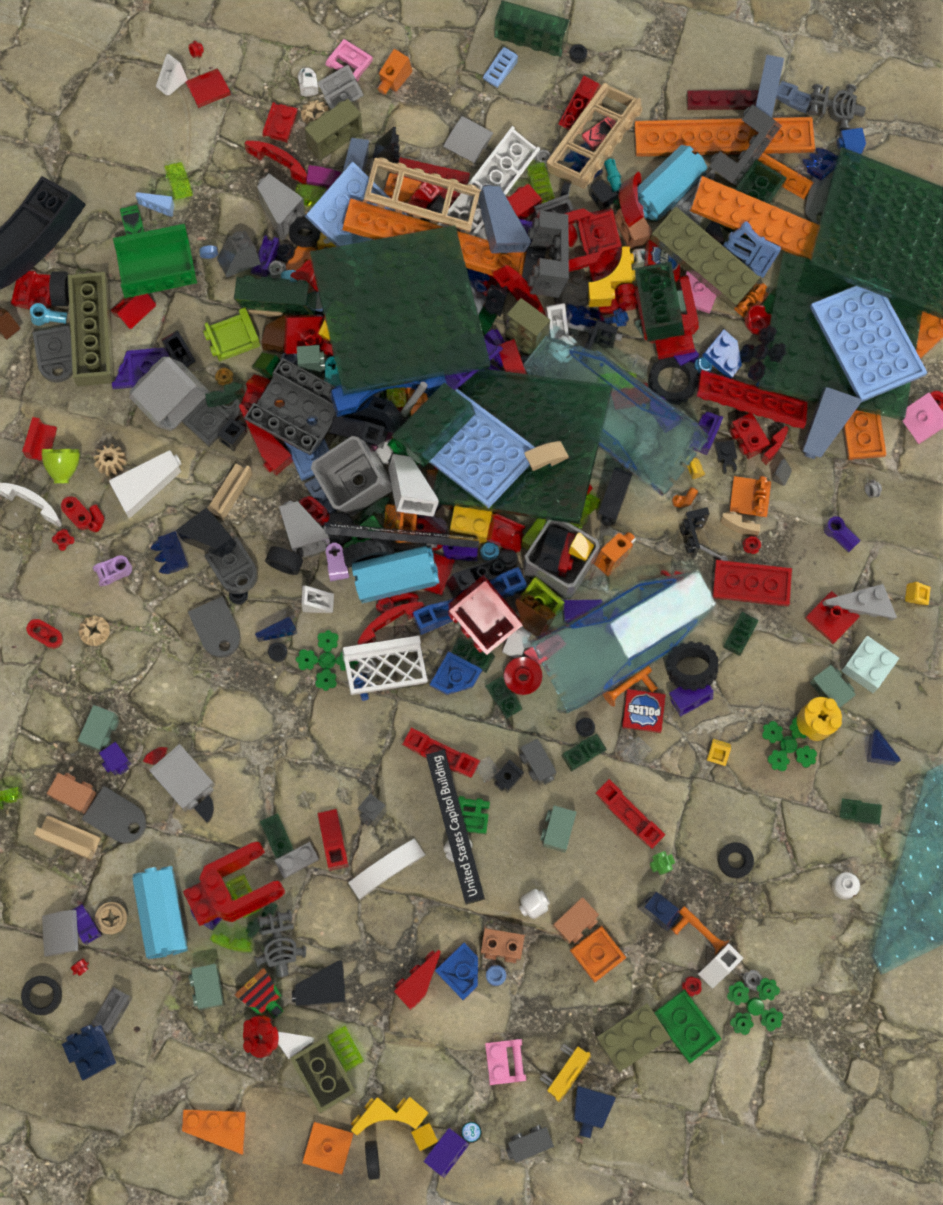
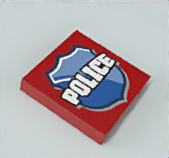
(656, 255)
(644, 711)

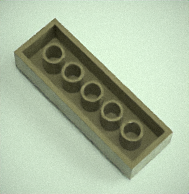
(704, 258)
(90, 329)

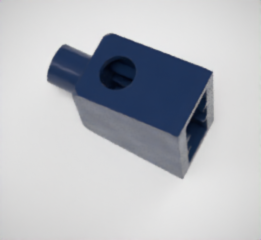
(659, 910)
(591, 1109)

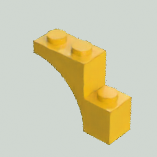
(603, 291)
(409, 1113)

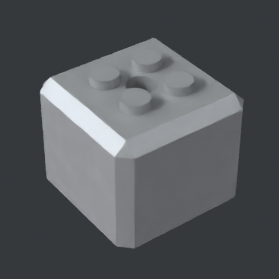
(168, 393)
(340, 468)
(562, 586)

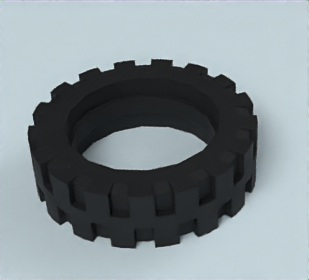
(673, 398)
(367, 550)
(692, 650)

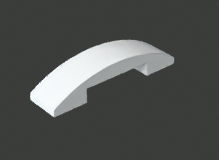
(10, 491)
(386, 868)

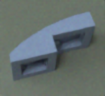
(789, 95)
(317, 492)

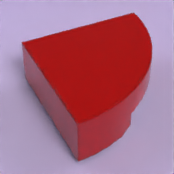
(155, 755)

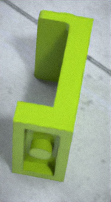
(232, 336)

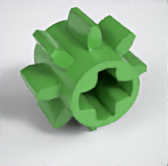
(662, 863)

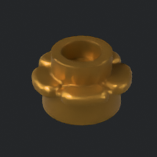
(224, 372)

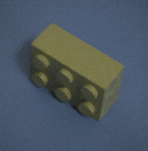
(333, 129)
(526, 326)
(632, 1038)
(323, 1075)

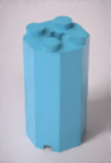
(670, 182)
(395, 574)
(159, 912)

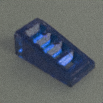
(280, 629)

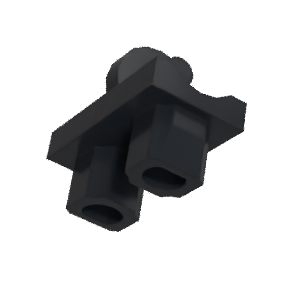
(496, 299)

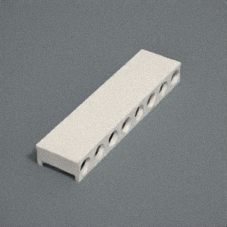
(500, 169)

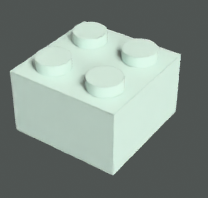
(870, 664)

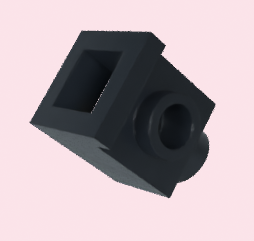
(602, 194)
(232, 427)
(515, 772)

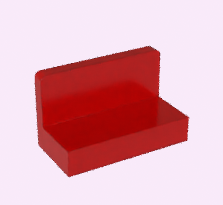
(133, 309)
(39, 437)

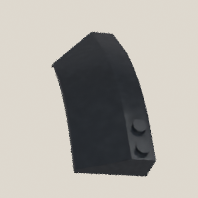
(36, 228)

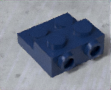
(89, 1051)

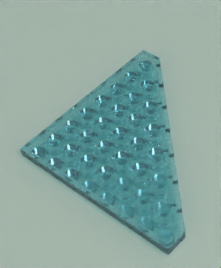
(915, 904)

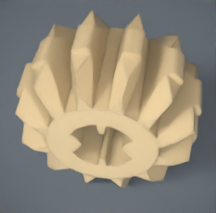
(110, 466)

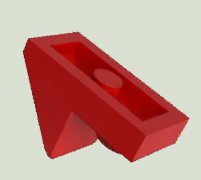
(255, 388)

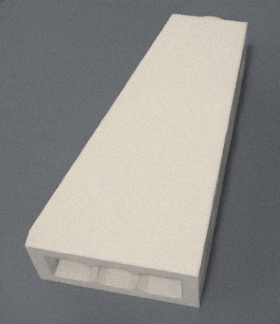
(145, 481)
(410, 488)

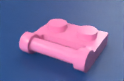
(352, 56)
(498, 1062)

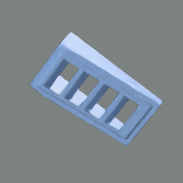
(506, 57)
(158, 203)

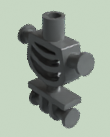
(838, 111)
(281, 957)

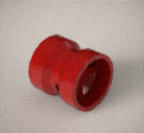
(626, 295)

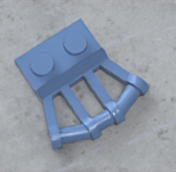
(762, 252)

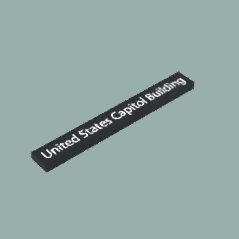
(400, 535)
(455, 827)

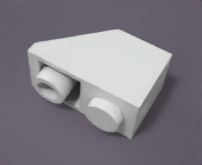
(720, 966)

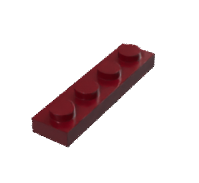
(721, 99)

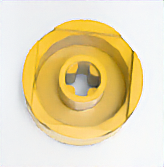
(819, 718)

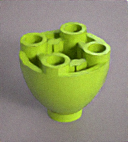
(60, 463)

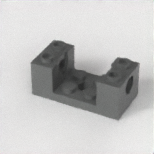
(767, 129)
(550, 232)

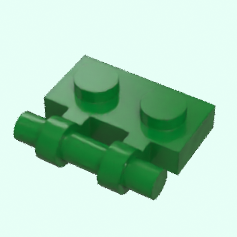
(475, 821)

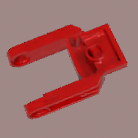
(598, 235)
(679, 344)
(211, 897)

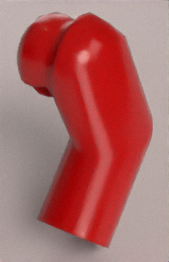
(98, 520)
(411, 597)

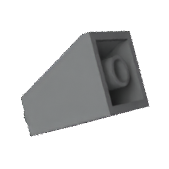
(280, 204)
(303, 532)
(182, 778)

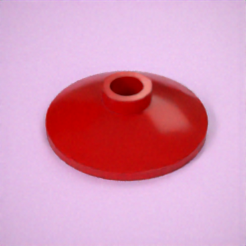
(523, 666)

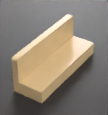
(230, 491)
(68, 837)

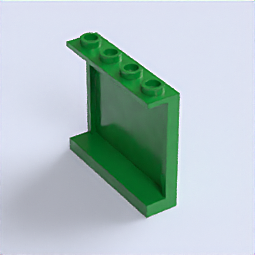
(154, 260)

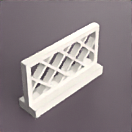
(380, 649)

